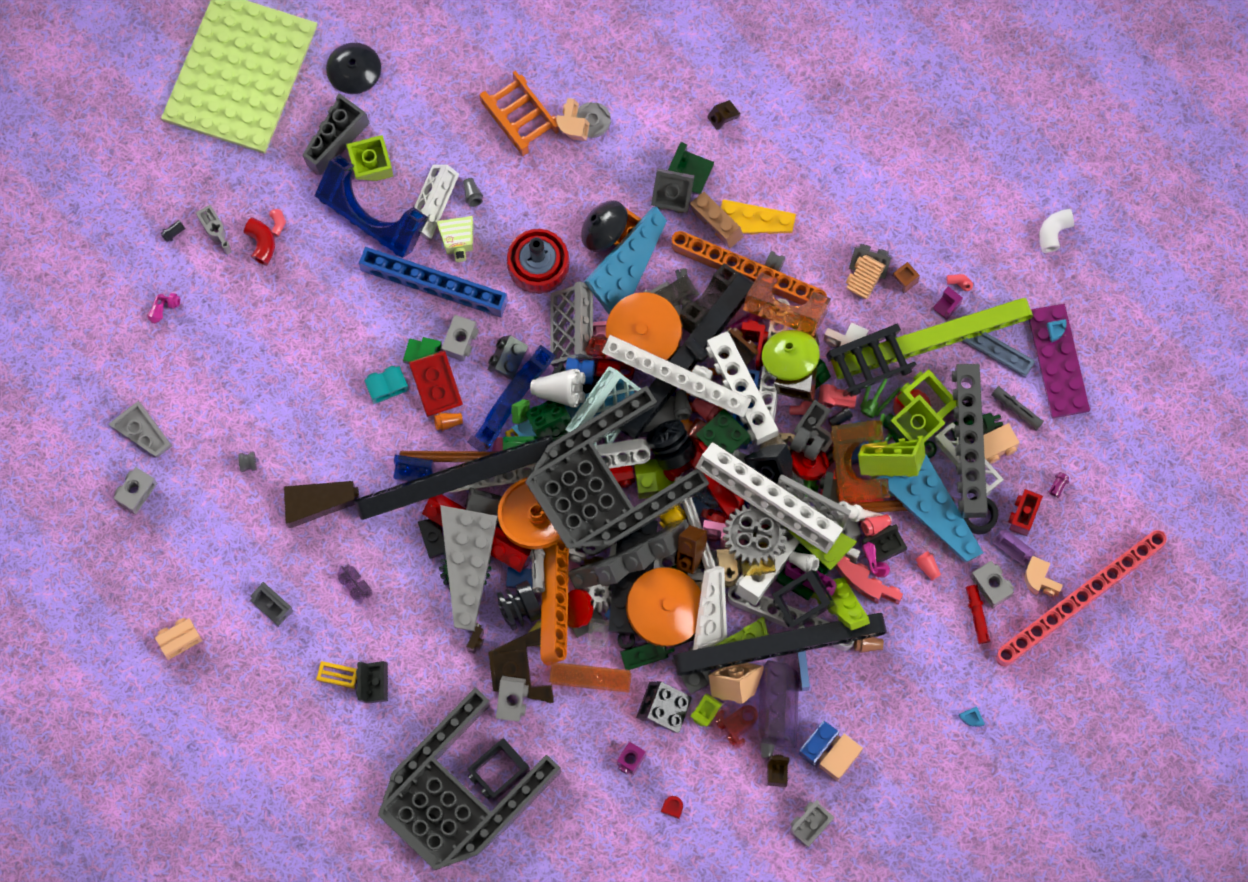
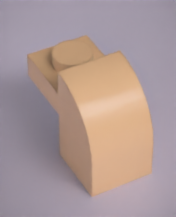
(570, 124)
(1036, 579)

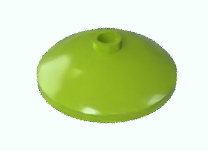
(793, 362)

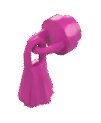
(156, 311)
(880, 569)

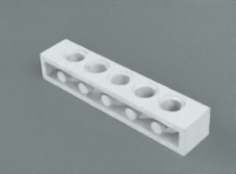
(724, 344)
(752, 590)

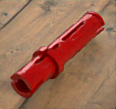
(975, 605)

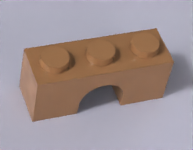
(709, 212)

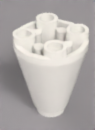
(561, 387)

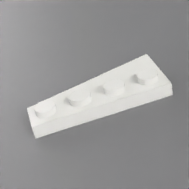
(711, 618)

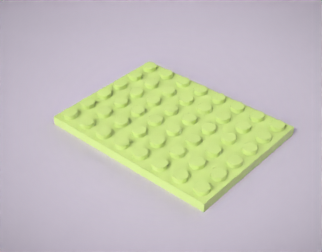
(239, 72)

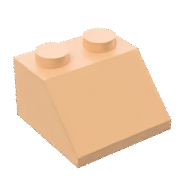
(736, 682)

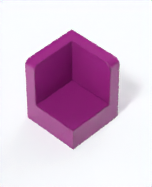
(948, 303)

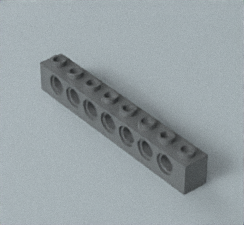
(971, 374)

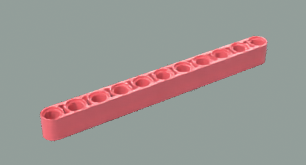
(1086, 590)

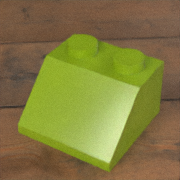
(370, 159)
(918, 420)

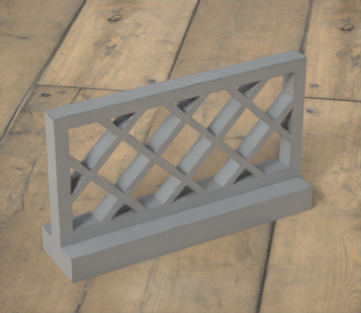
(582, 322)
(815, 498)

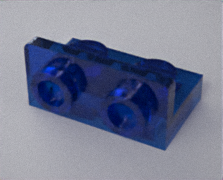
(411, 468)

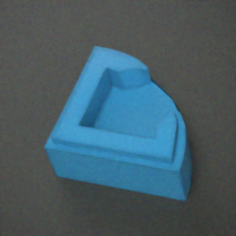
(1056, 329)
(972, 717)

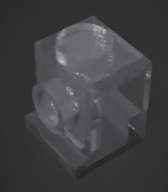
(594, 641)

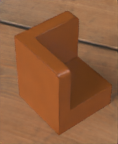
(906, 276)

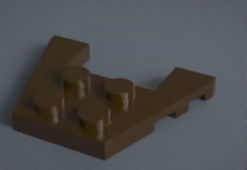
(513, 661)

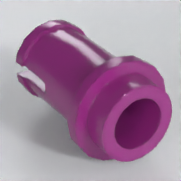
(1059, 484)

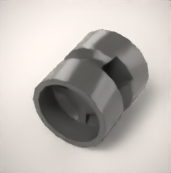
(803, 438)

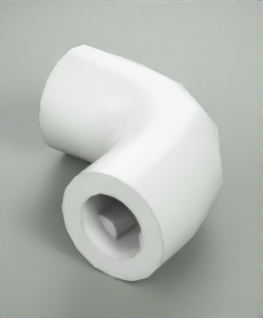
(1051, 227)

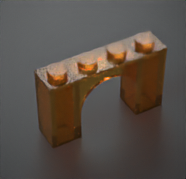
(802, 318)
(846, 440)

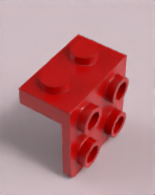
(757, 333)

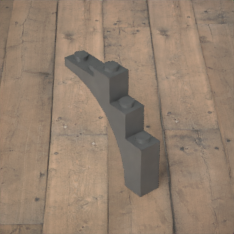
(633, 559)

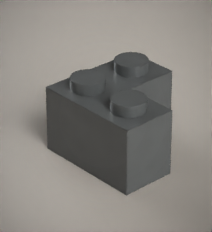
(813, 420)

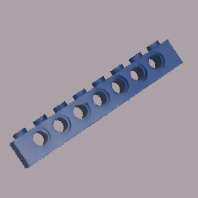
(433, 282)

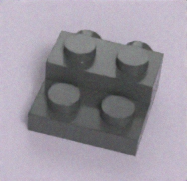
(672, 190)

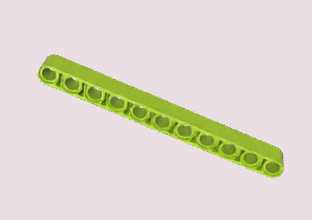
(943, 334)

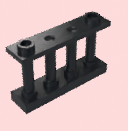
(873, 341)

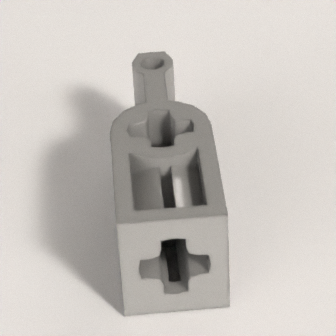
(212, 225)

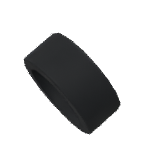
(989, 526)

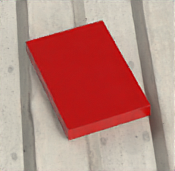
(435, 383)

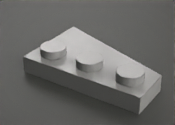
(141, 429)

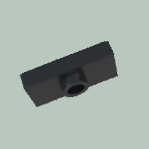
(432, 538)

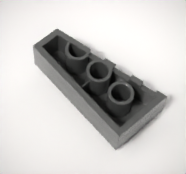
(339, 128)

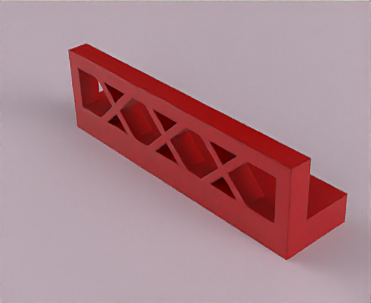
(724, 497)

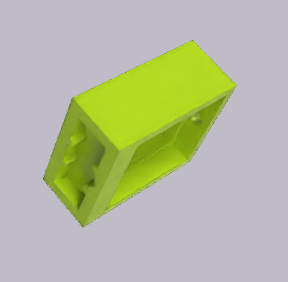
(906, 398)

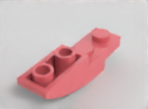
(873, 589)

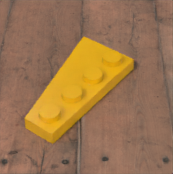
(759, 219)

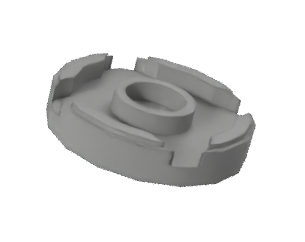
(597, 116)

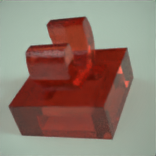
(596, 346)

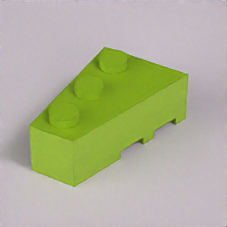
(892, 459)

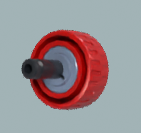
(538, 261)

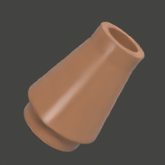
(868, 644)

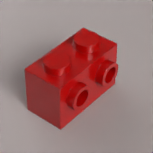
(1023, 518)

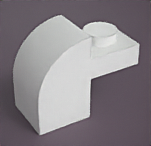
(837, 339)

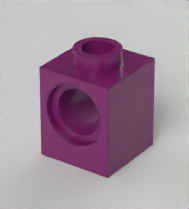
(633, 750)

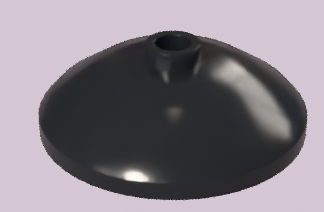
(356, 77)
(604, 225)

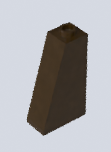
(801, 388)
(314, 501)

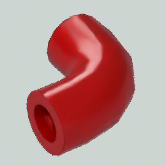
(264, 239)

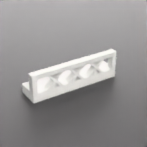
(438, 196)
(949, 450)

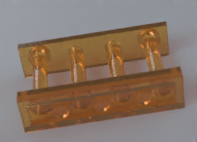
(590, 677)

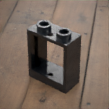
(819, 588)
(512, 755)

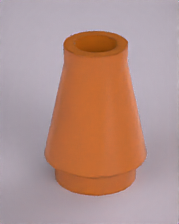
(447, 420)

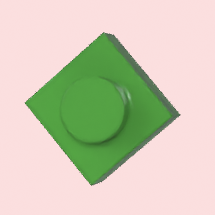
(518, 411)

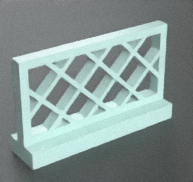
(597, 399)

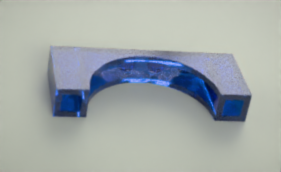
(337, 192)
(494, 420)

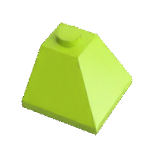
(650, 479)

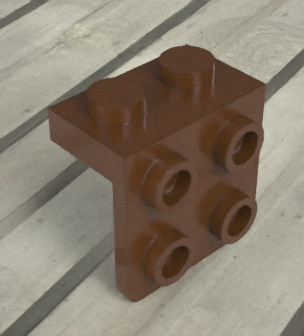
(746, 349)

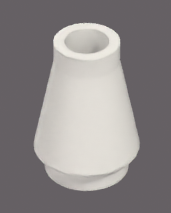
(804, 561)

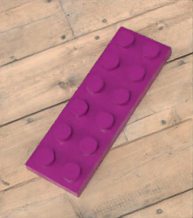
(1058, 363)

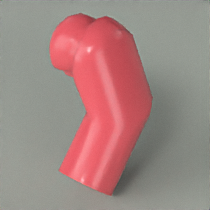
(279, 220)
(961, 280)
(801, 409)

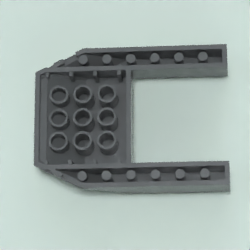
(582, 492)
(439, 813)

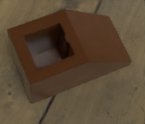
(691, 548)

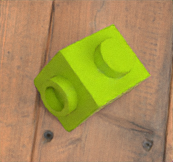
(706, 710)

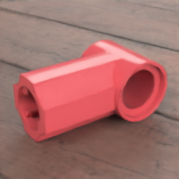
(831, 396)

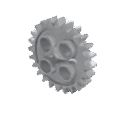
(752, 551)

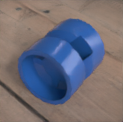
(585, 366)

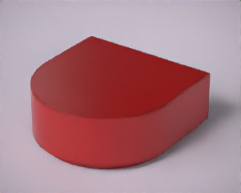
(673, 807)

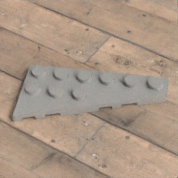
(468, 551)

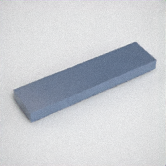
(1001, 353)

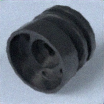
(671, 445)
(519, 605)

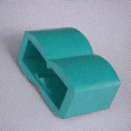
(386, 384)

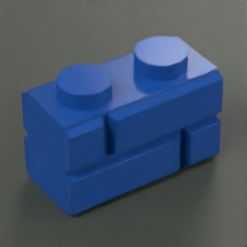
(818, 743)

